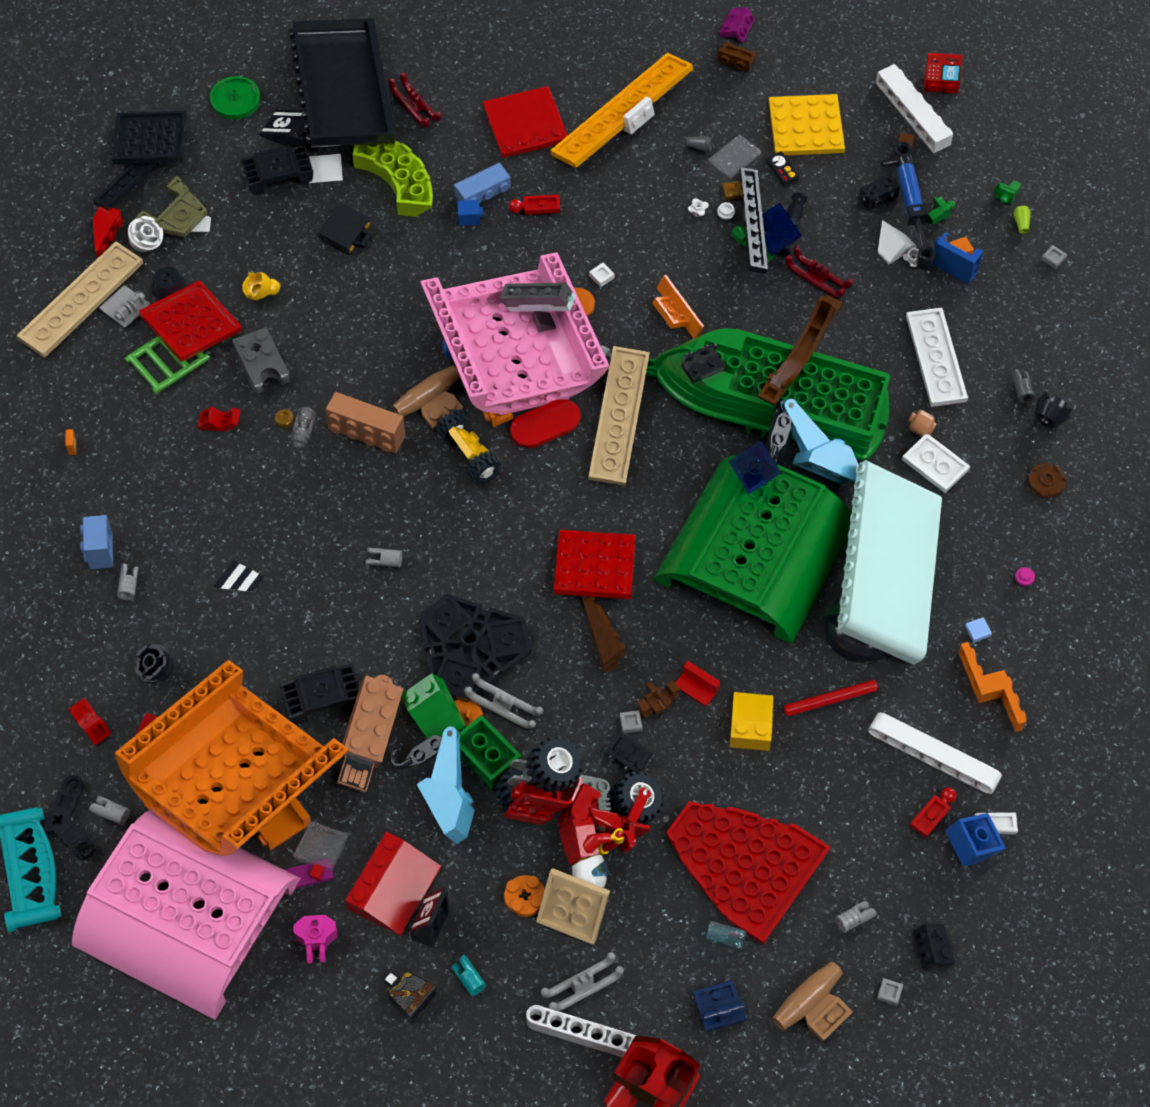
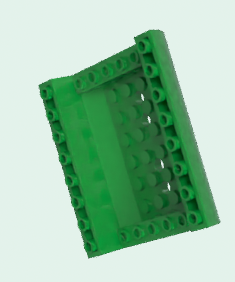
(789, 552)

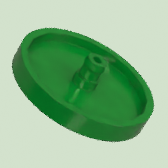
(235, 97)

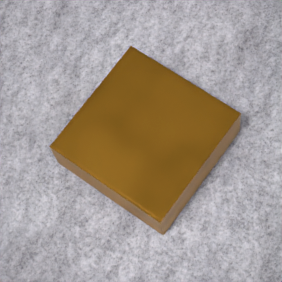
(731, 190)

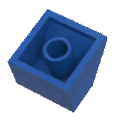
(975, 839)

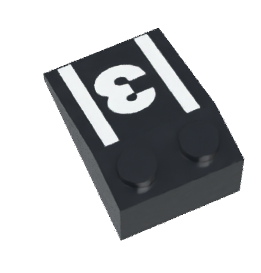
(286, 128)
(430, 918)

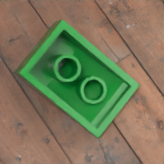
(432, 706)

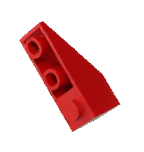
(105, 228)

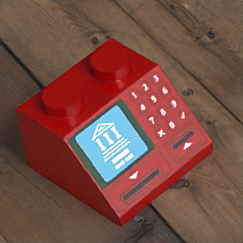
(943, 73)

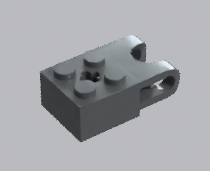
(260, 359)

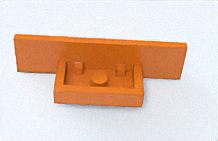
(675, 309)

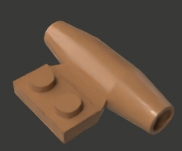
(431, 397)
(812, 1000)

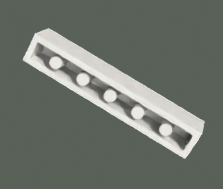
(914, 108)

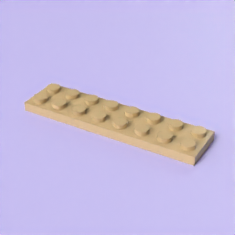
(80, 299)
(619, 416)

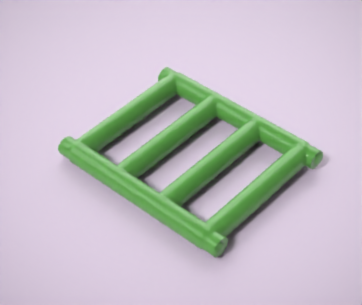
(147, 348)

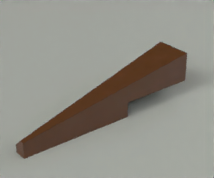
(604, 637)

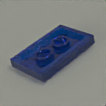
(779, 229)

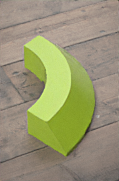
(401, 171)

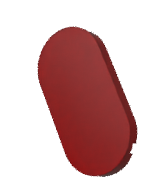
(545, 423)

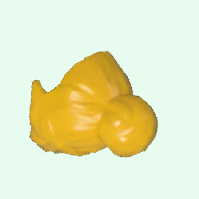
(259, 286)

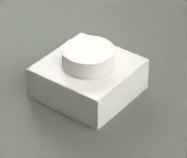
(601, 274)

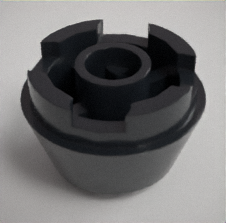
(166, 282)
(1051, 410)
(154, 663)

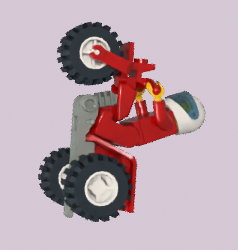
(553, 782)

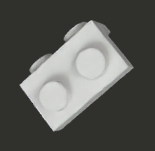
(638, 115)

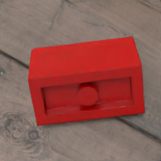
(697, 684)

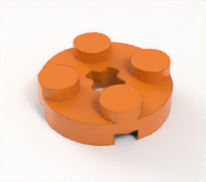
(526, 884)

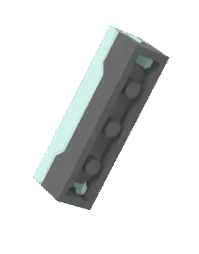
(537, 297)

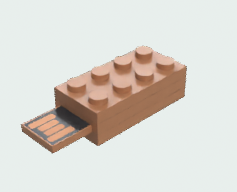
(369, 730)

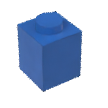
(469, 212)

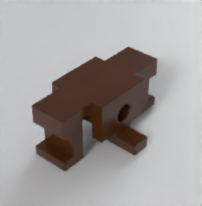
(657, 700)

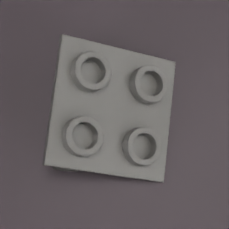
(124, 305)

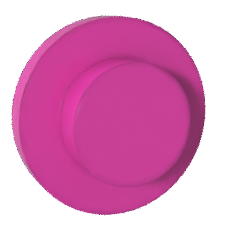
(1024, 576)

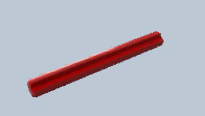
(830, 697)

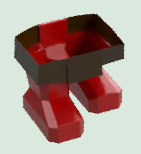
(654, 1074)

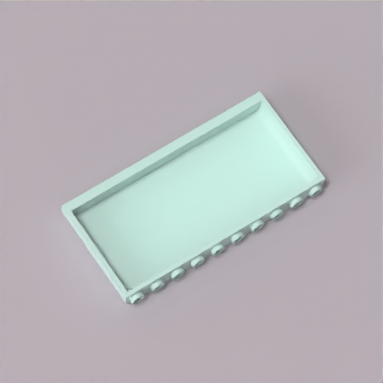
(890, 563)

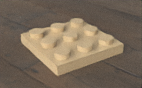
(573, 906)

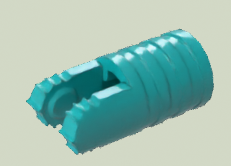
(469, 977)

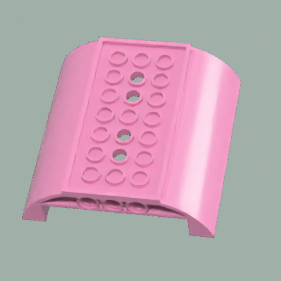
(554, 361)
(159, 932)

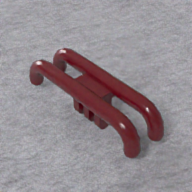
(413, 102)
(817, 274)

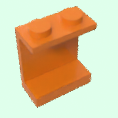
(284, 825)

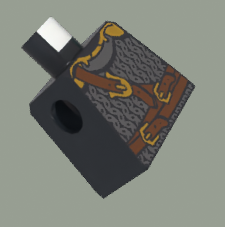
(410, 994)

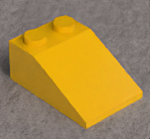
(751, 721)

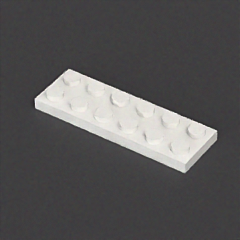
(936, 357)

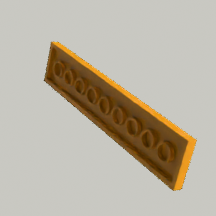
(609, 119)

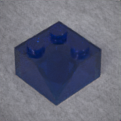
(755, 467)

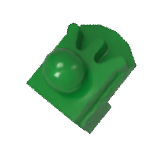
(1007, 193)
(942, 210)

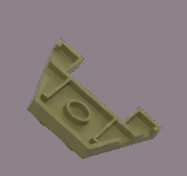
(182, 214)

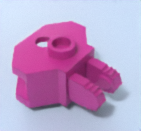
(315, 934)

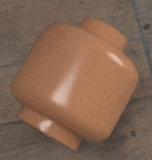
(921, 423)

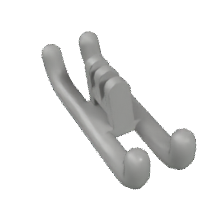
(502, 703)
(583, 984)

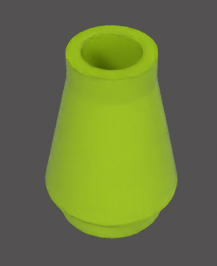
(1022, 218)

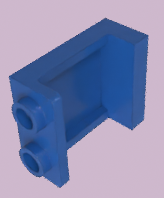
(956, 261)

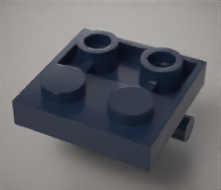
(719, 1006)

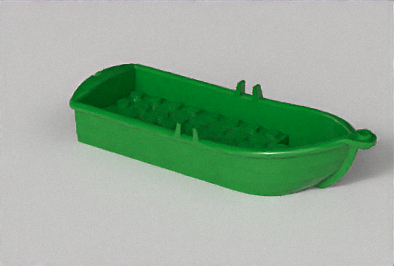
(836, 394)

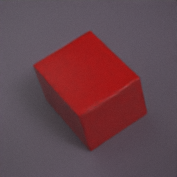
(317, 872)

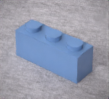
(483, 184)

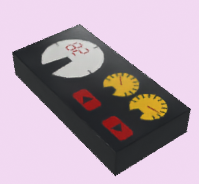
(782, 168)

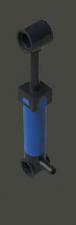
(915, 209)

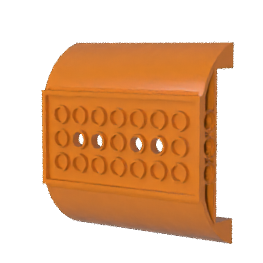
(201, 747)

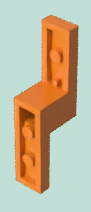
(992, 686)

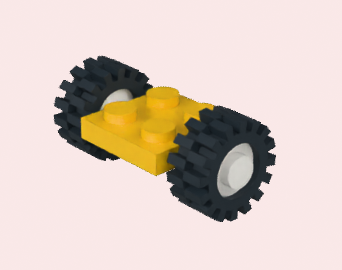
(484, 463)

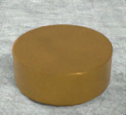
(284, 418)

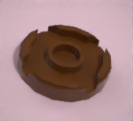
(1047, 480)

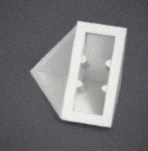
(893, 243)

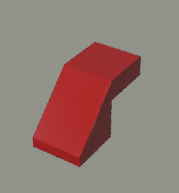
(216, 420)
(88, 721)

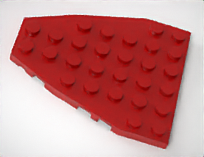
(746, 863)

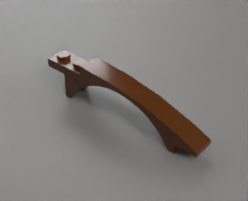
(814, 332)

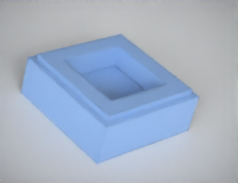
(978, 629)

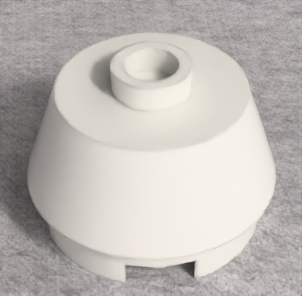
(145, 234)

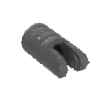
(1023, 386)

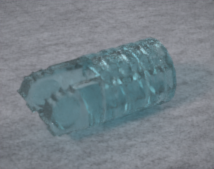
(725, 934)

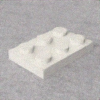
(936, 463)

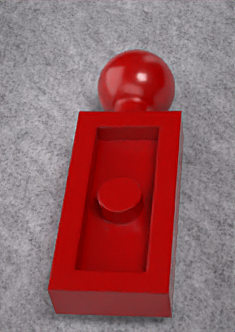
(536, 204)
(933, 812)

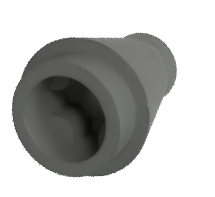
(700, 143)

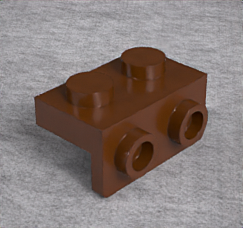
(736, 57)

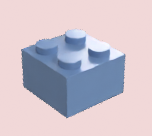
(97, 542)

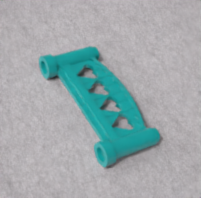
(26, 911)

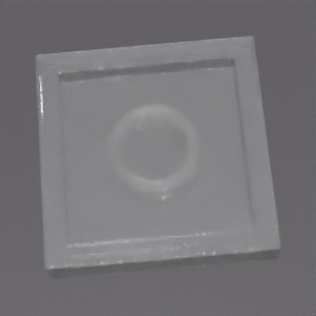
(320, 846)

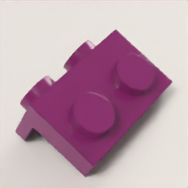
(737, 24)

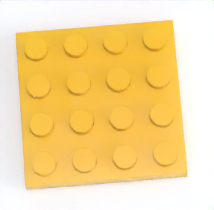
(806, 124)

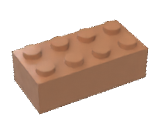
(365, 422)

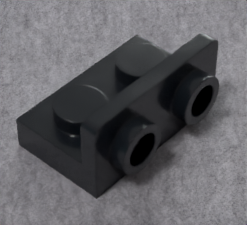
(702, 363)

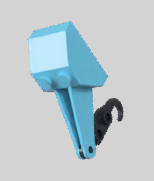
(817, 453)
(444, 789)

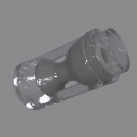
(301, 435)

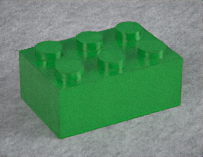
(486, 751)

